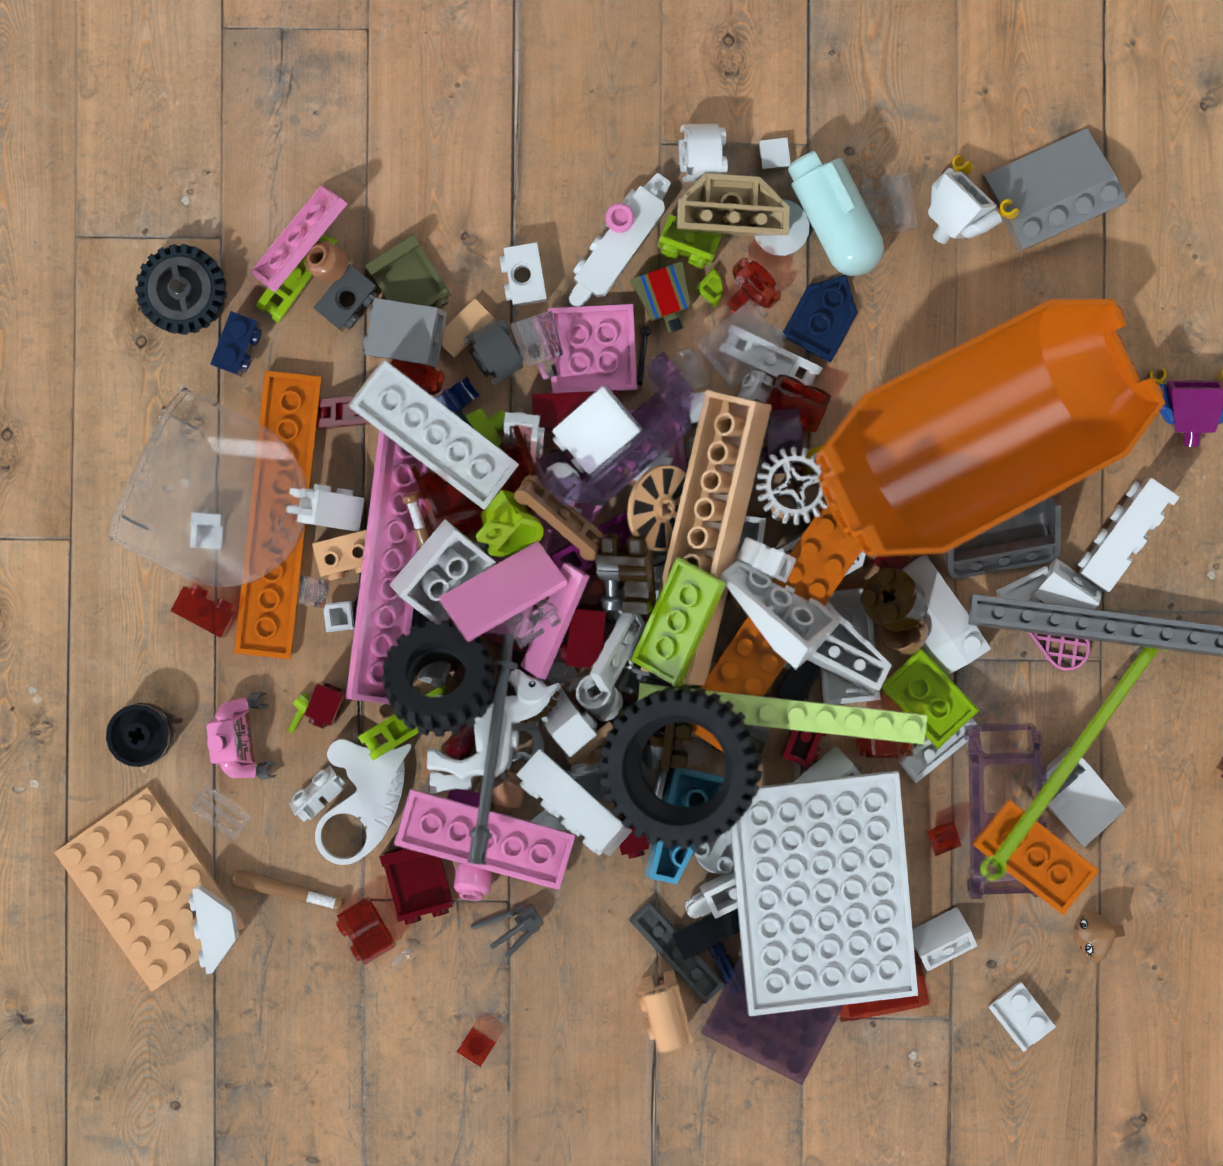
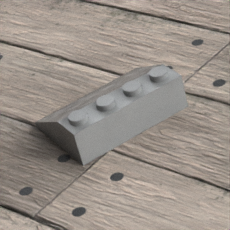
(1056, 189)

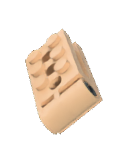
(666, 1012)

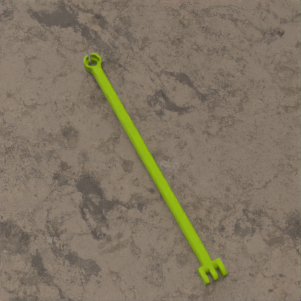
(1067, 765)

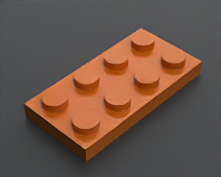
(1041, 859)

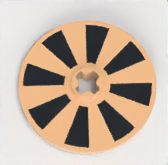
(646, 517)

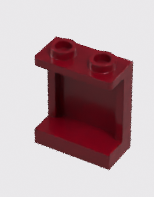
(416, 884)

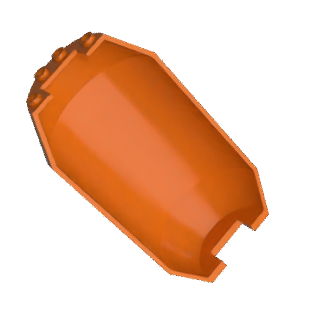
(987, 430)

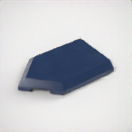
(822, 317)

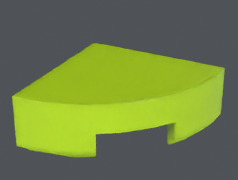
(711, 288)

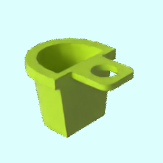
(508, 526)

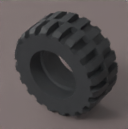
(447, 711)

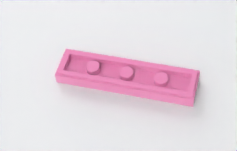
(544, 648)

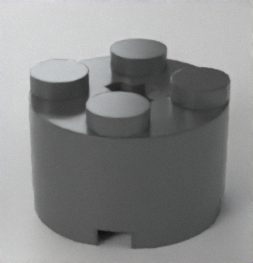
(495, 351)

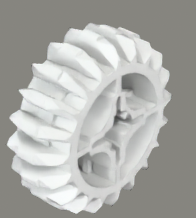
(770, 494)

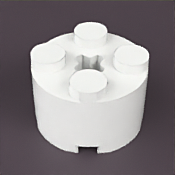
(702, 150)

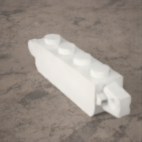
(616, 250)

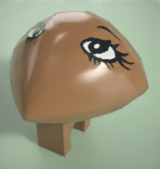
(1095, 935)

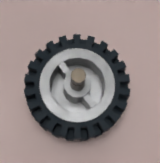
(181, 289)

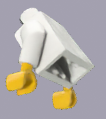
(962, 207)

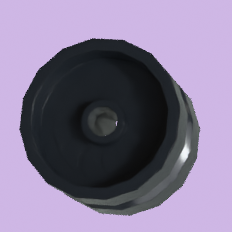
(123, 737)

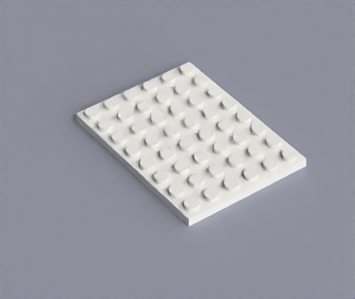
(824, 894)

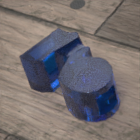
(458, 396)

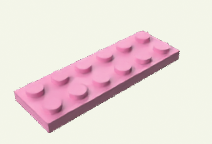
(516, 847)

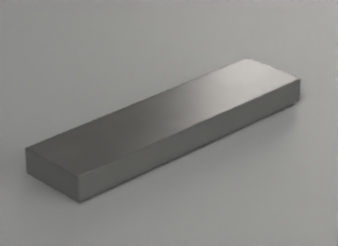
(694, 970)

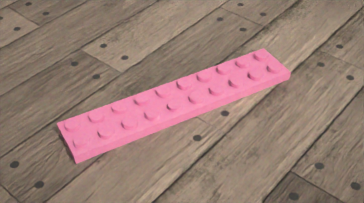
(387, 550)

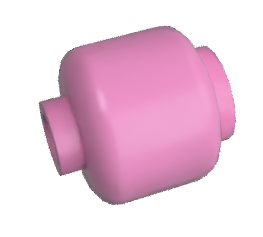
(472, 882)

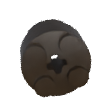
(883, 590)

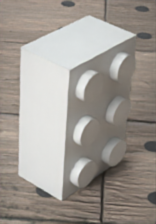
(438, 567)

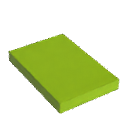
(926, 689)

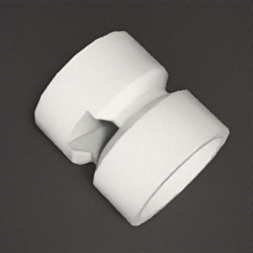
(599, 704)

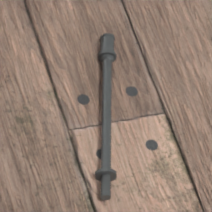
(481, 833)

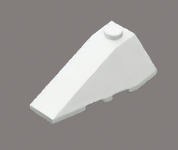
(785, 619)
(950, 638)

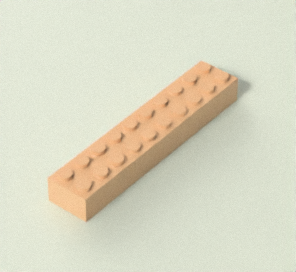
(716, 500)

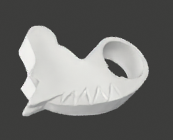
(377, 793)

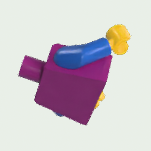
(1192, 406)

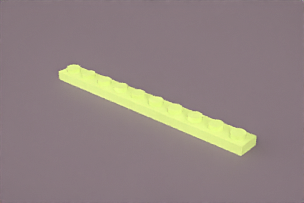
(820, 716)

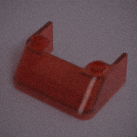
(444, 501)

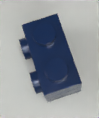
(236, 344)

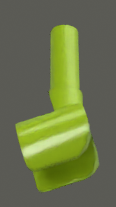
(301, 704)

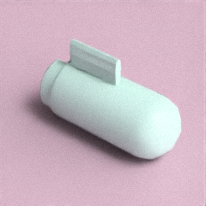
(837, 214)

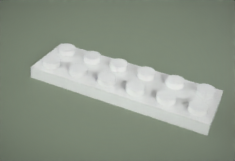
(433, 434)

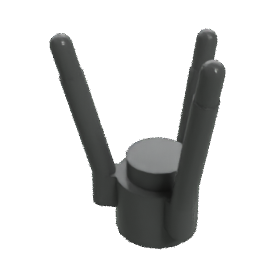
(527, 922)

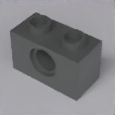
(330, 303)

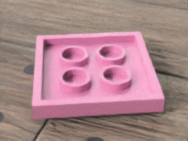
(595, 348)

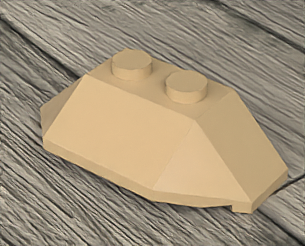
(733, 207)

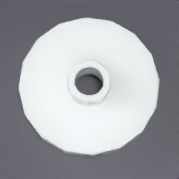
(791, 243)

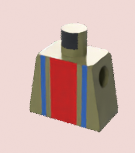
(664, 295)

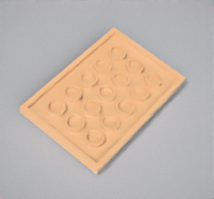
(139, 883)

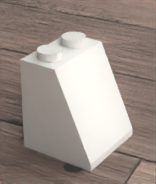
(596, 430)

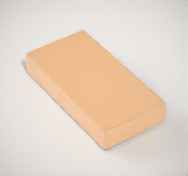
(466, 322)

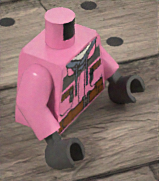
(232, 741)

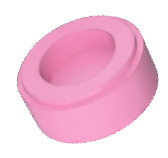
(619, 218)

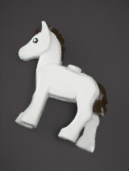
(532, 702)

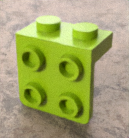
(696, 247)

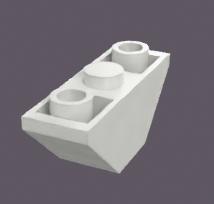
(214, 927)

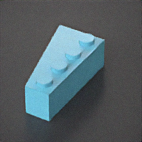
(685, 789)

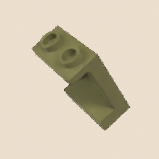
(409, 276)

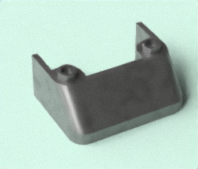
(1018, 542)

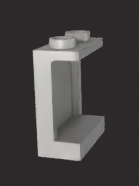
(405, 332)

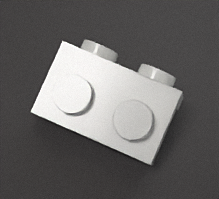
(530, 430)

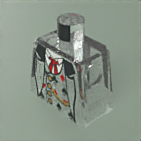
(537, 334)

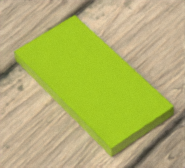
(678, 621)

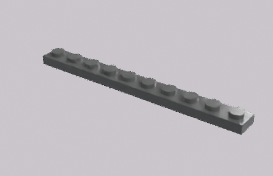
(1096, 625)

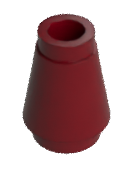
(460, 744)

